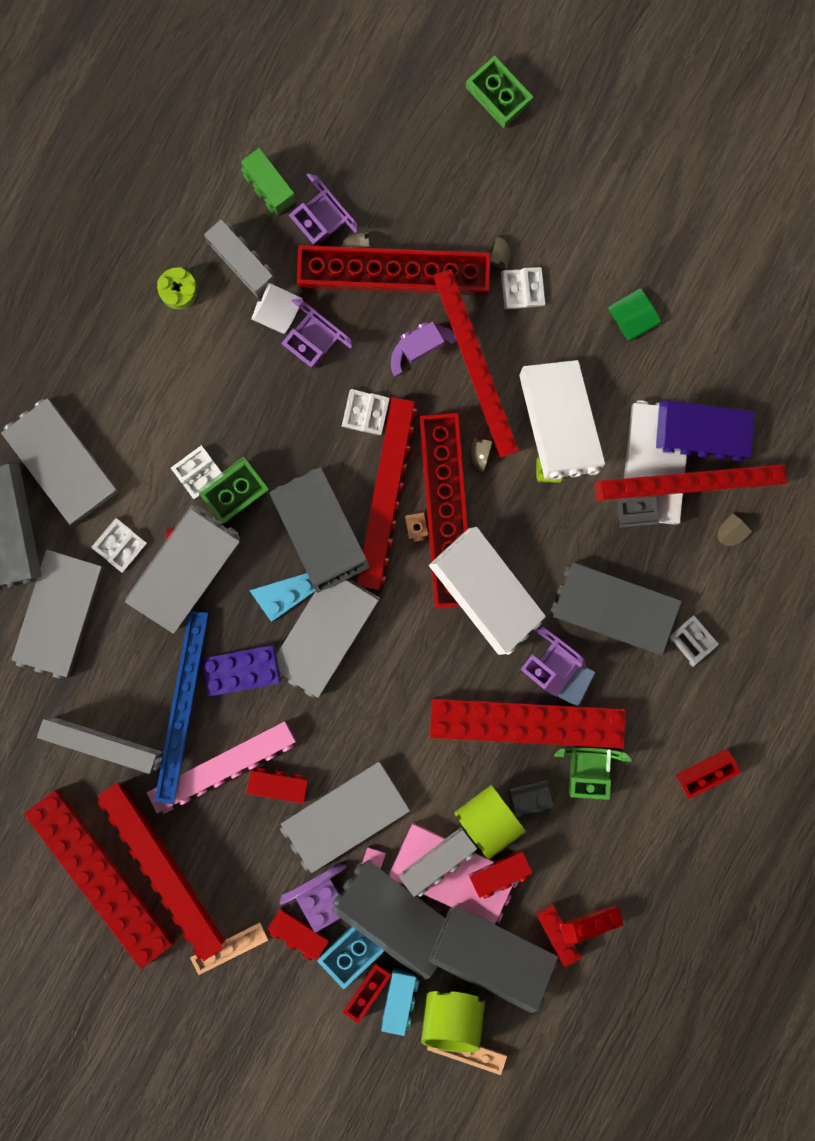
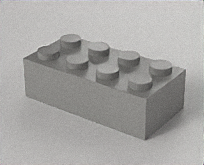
(239, 258)
(437, 862)

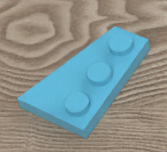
(283, 595)

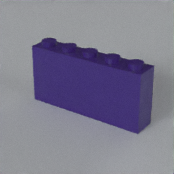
(704, 430)

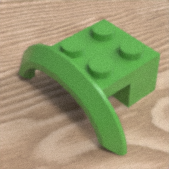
(590, 770)

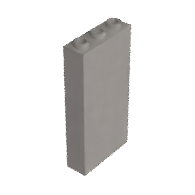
(59, 461)
(183, 568)
(57, 614)
(324, 635)
(100, 745)
(344, 817)

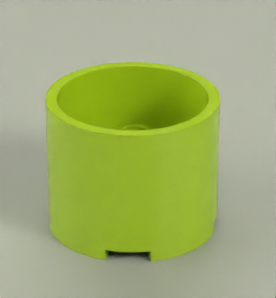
(489, 822)
(453, 1022)

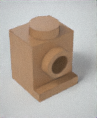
(414, 519)

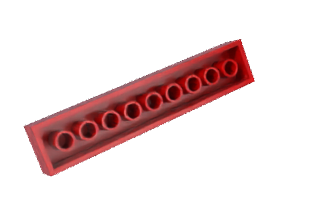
(390, 269)
(443, 491)
(527, 723)
(162, 870)
(99, 878)

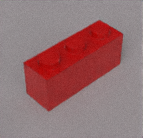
(707, 774)
(277, 785)
(500, 874)
(551, 923)
(591, 924)
(298, 934)
(367, 992)

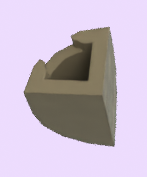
(357, 240)
(501, 254)
(479, 453)
(733, 531)

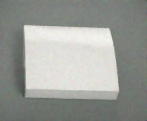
(523, 288)
(276, 309)
(365, 412)
(196, 471)
(118, 545)

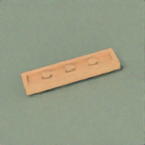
(236, 945)
(484, 1058)

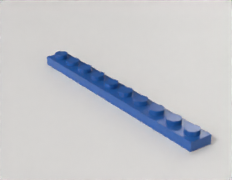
(181, 707)

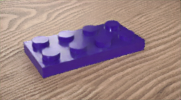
(241, 670)

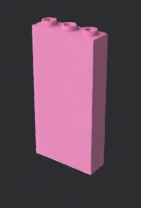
(456, 886)

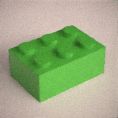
(499, 92)
(267, 182)
(232, 490)

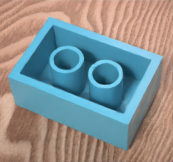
(349, 956)
(399, 1001)

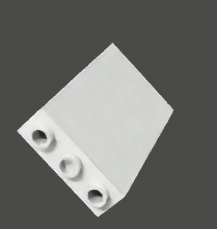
(561, 420)
(646, 460)
(487, 591)

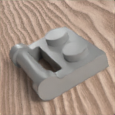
(697, 636)

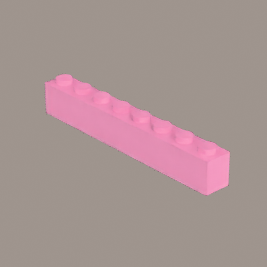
(228, 764)

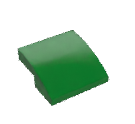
(634, 315)

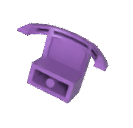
(321, 215)
(313, 336)
(420, 343)
(555, 666)
(316, 898)

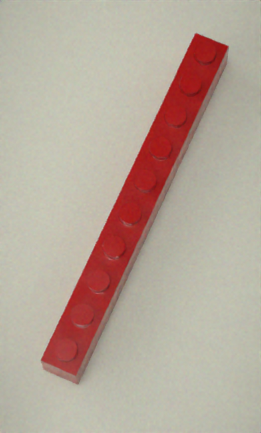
(475, 363)
(690, 482)
(386, 492)

